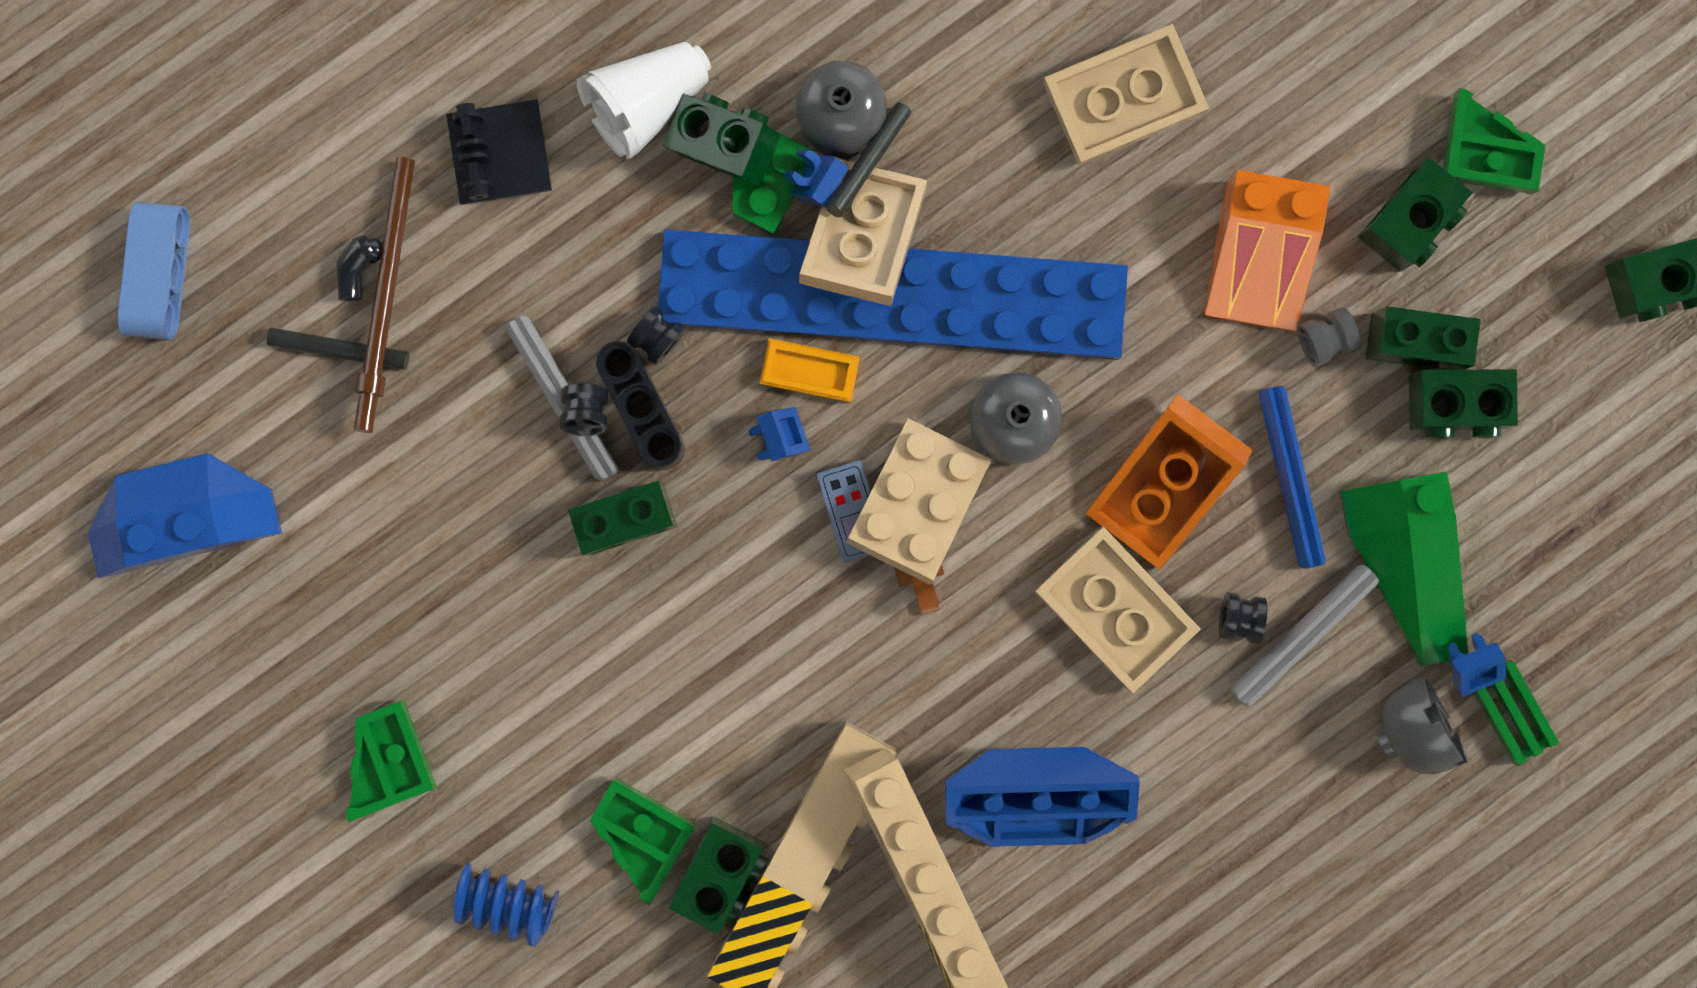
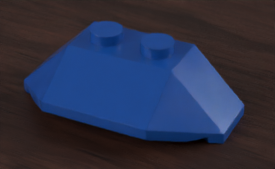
(179, 514)
(1040, 797)

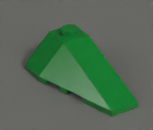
(1413, 549)

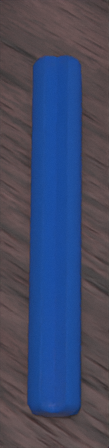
(1292, 477)

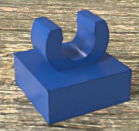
(818, 179)
(782, 434)
(1477, 668)

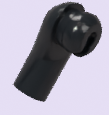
(352, 262)

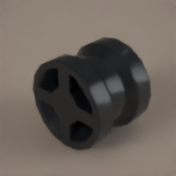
(655, 335)
(584, 409)
(1243, 618)

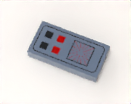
(845, 495)

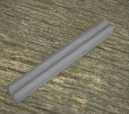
(551, 382)
(1304, 635)

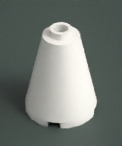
(642, 94)

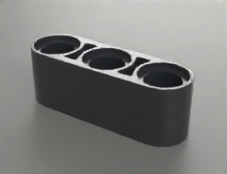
(624, 389)

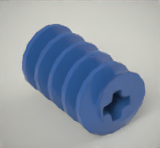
(503, 906)

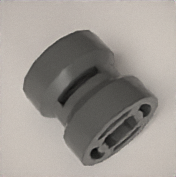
(1327, 337)

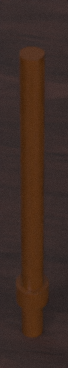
(370, 382)

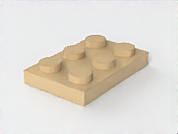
(1125, 94)
(869, 243)
(919, 501)
(1117, 610)

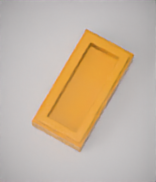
(809, 370)

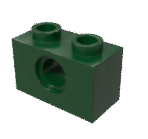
(1432, 192)
(1638, 283)
(1423, 339)

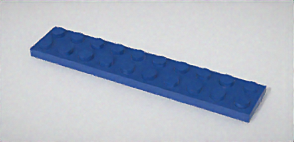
(937, 302)

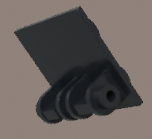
(498, 151)

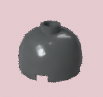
(843, 127)
(1002, 436)
(1420, 730)

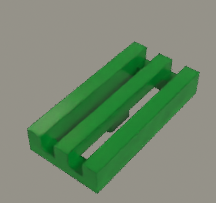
(1536, 716)

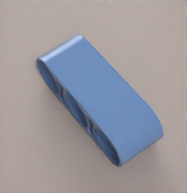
(154, 270)

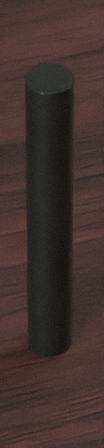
(868, 160)
(332, 347)

